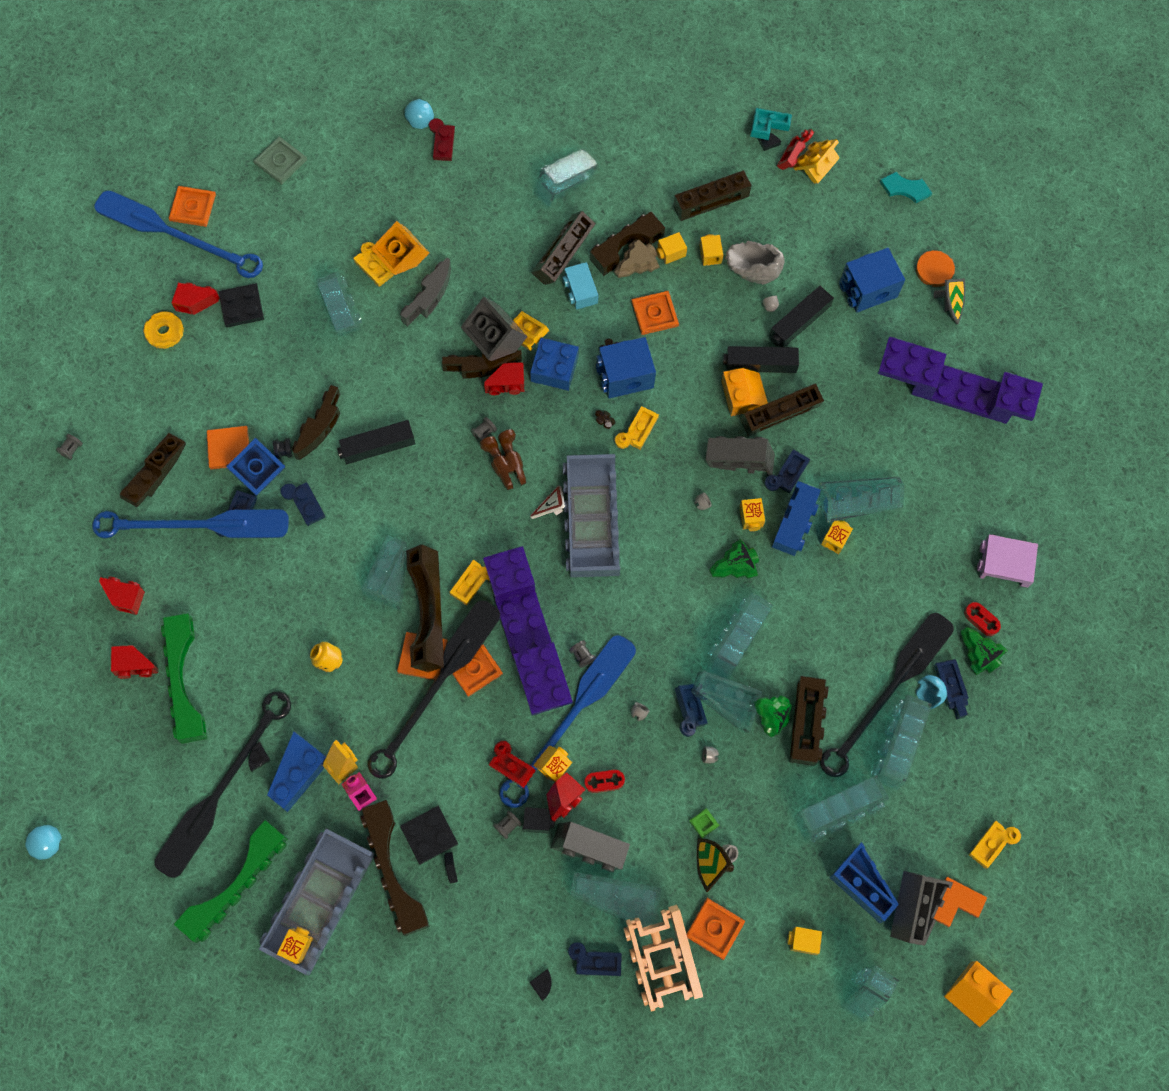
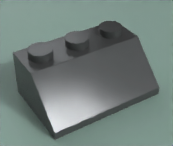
(493, 330)

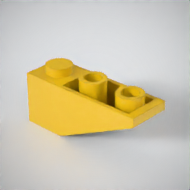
(340, 761)

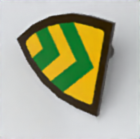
(711, 862)

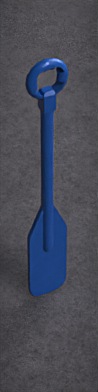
(146, 220)
(231, 524)
(592, 687)

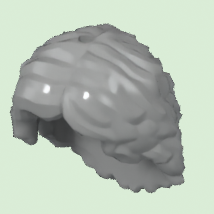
(755, 261)

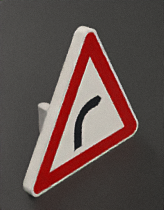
(552, 503)

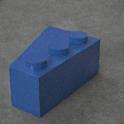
(797, 518)
(296, 772)
(864, 884)

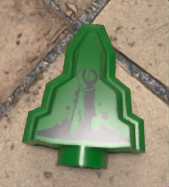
(737, 561)
(982, 651)
(773, 714)

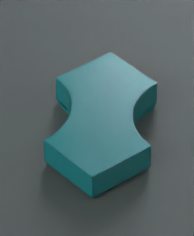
(914, 189)

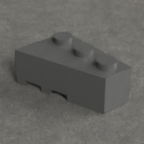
(740, 453)
(590, 846)
(917, 906)

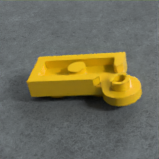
(372, 265)
(638, 430)
(469, 582)
(993, 842)

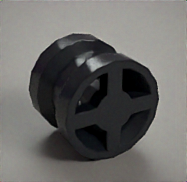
(282, 448)

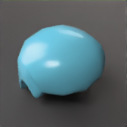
(419, 113)
(932, 690)
(43, 842)

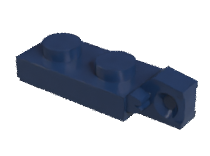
(956, 692)

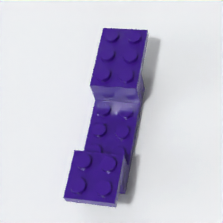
(958, 388)
(527, 631)

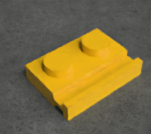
(532, 328)

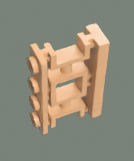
(679, 953)

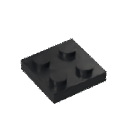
(241, 305)
(429, 835)

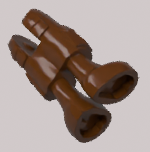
(505, 465)

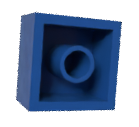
(554, 364)
(255, 467)

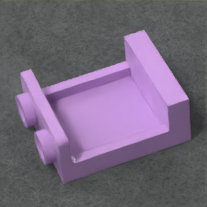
(1008, 559)

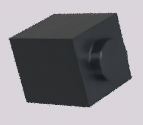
(537, 820)

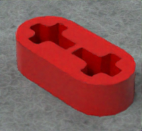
(985, 615)
(604, 775)

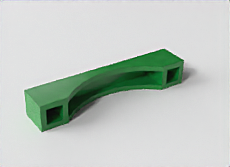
(179, 636)
(200, 918)

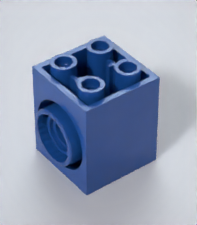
(871, 280)
(626, 367)

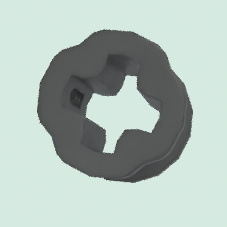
(483, 429)
(67, 451)
(582, 654)
(507, 824)

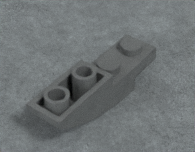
(432, 291)

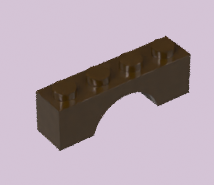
(646, 229)

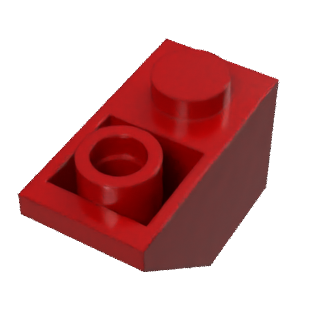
(193, 299)
(506, 378)
(123, 596)
(129, 661)
(563, 796)

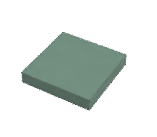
(280, 160)

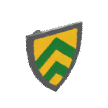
(953, 297)

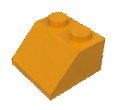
(399, 249)
(743, 390)
(978, 993)

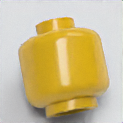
(326, 657)

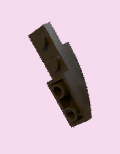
(477, 367)
(316, 430)
(155, 470)

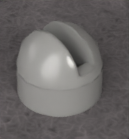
(771, 303)
(703, 501)
(639, 710)
(711, 754)
(731, 851)

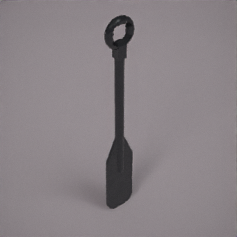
(457, 654)
(910, 663)
(200, 818)

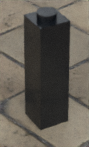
(801, 317)
(762, 359)
(376, 442)

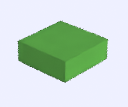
(704, 823)

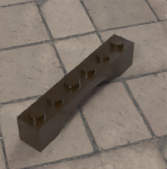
(427, 648)
(380, 825)

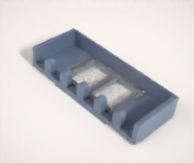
(591, 516)
(318, 896)

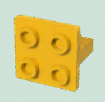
(818, 159)

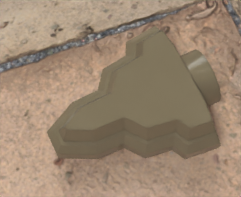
(637, 260)

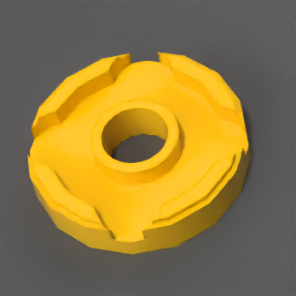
(168, 339)

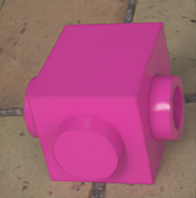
(358, 791)

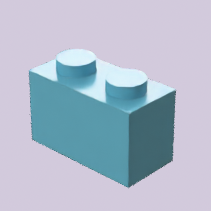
(581, 286)

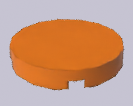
(935, 268)

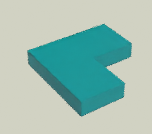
(767, 119)

